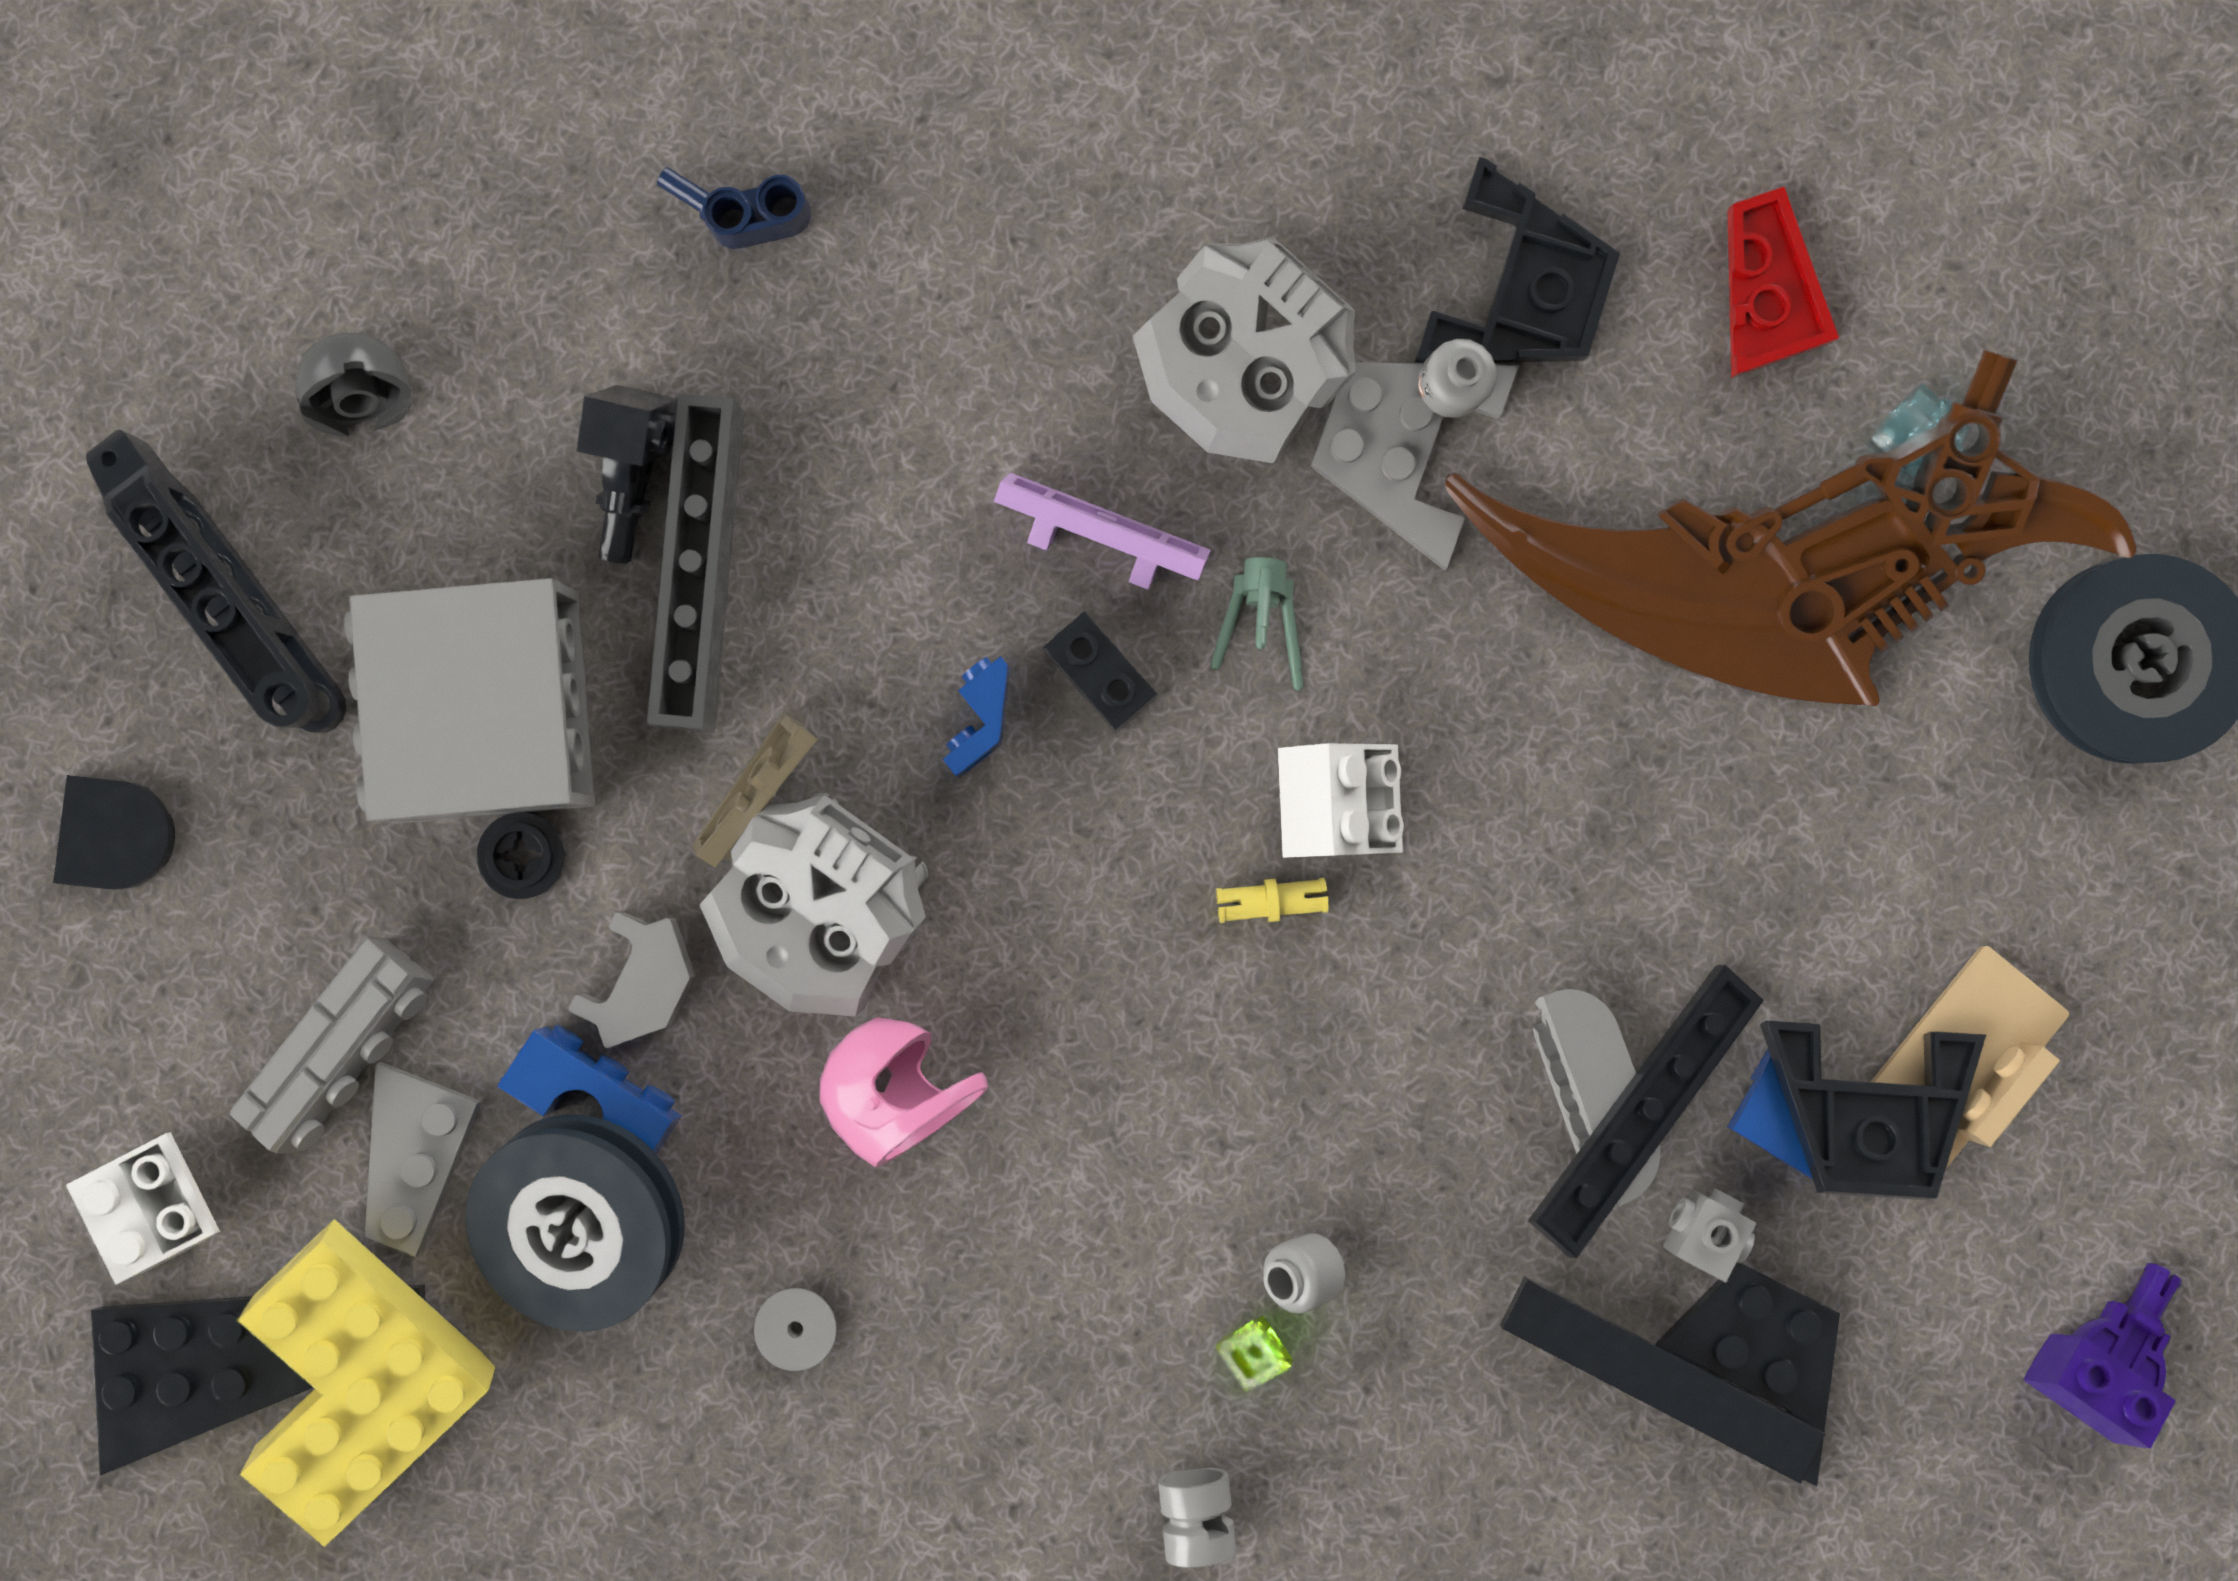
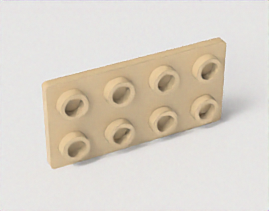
(2018, 1023)

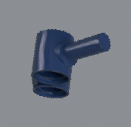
(758, 222)

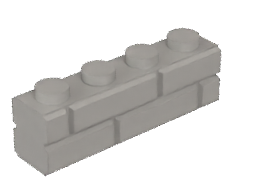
(332, 1047)

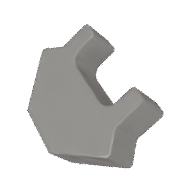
(648, 986)

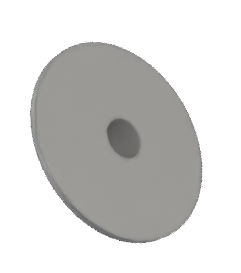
(795, 1349)

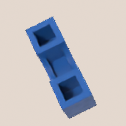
(554, 1065)

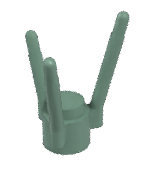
(1264, 585)

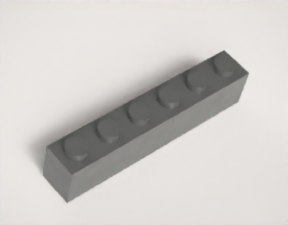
(696, 563)

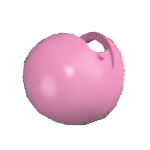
(910, 1109)

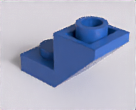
(987, 695)

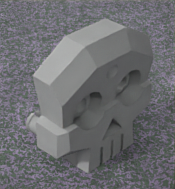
(1218, 383)
(791, 940)

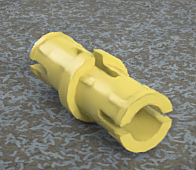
(1272, 900)

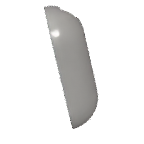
(1587, 1068)

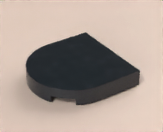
(111, 834)

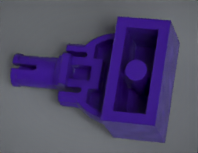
(2114, 1365)

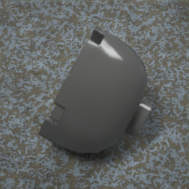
(346, 379)

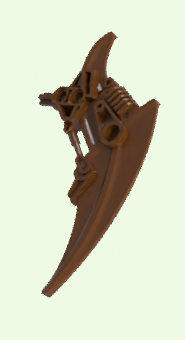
(1779, 614)

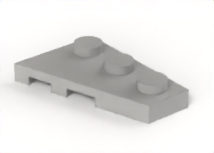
(412, 1155)

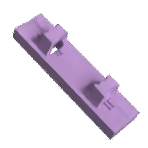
(1061, 510)

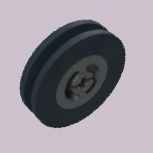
(2087, 679)

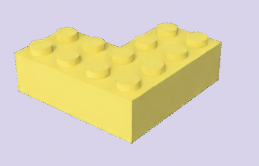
(382, 1374)

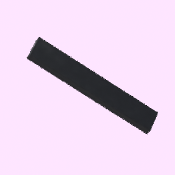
(1645, 1111)
(1662, 1379)

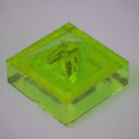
(1254, 1353)

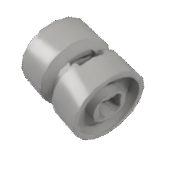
(1197, 1525)

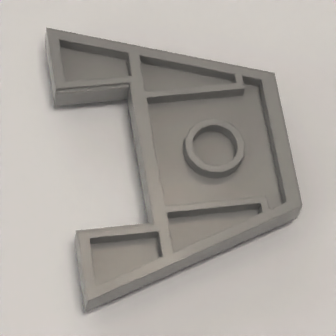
(1380, 447)

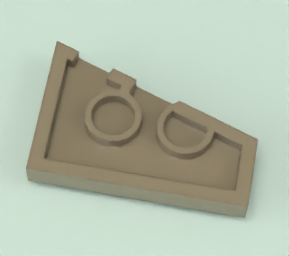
(754, 788)

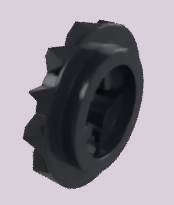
(504, 836)

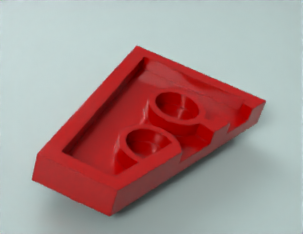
(1772, 286)

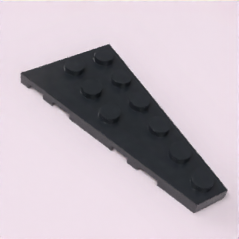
(179, 1373)

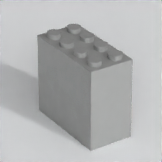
(470, 701)

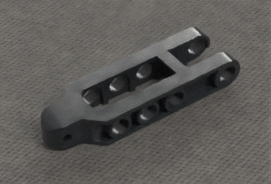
(254, 649)

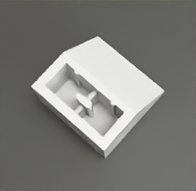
(1340, 799)
(143, 1208)

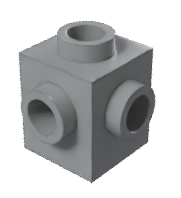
(1710, 1232)

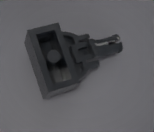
(629, 433)

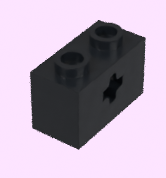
(1100, 672)

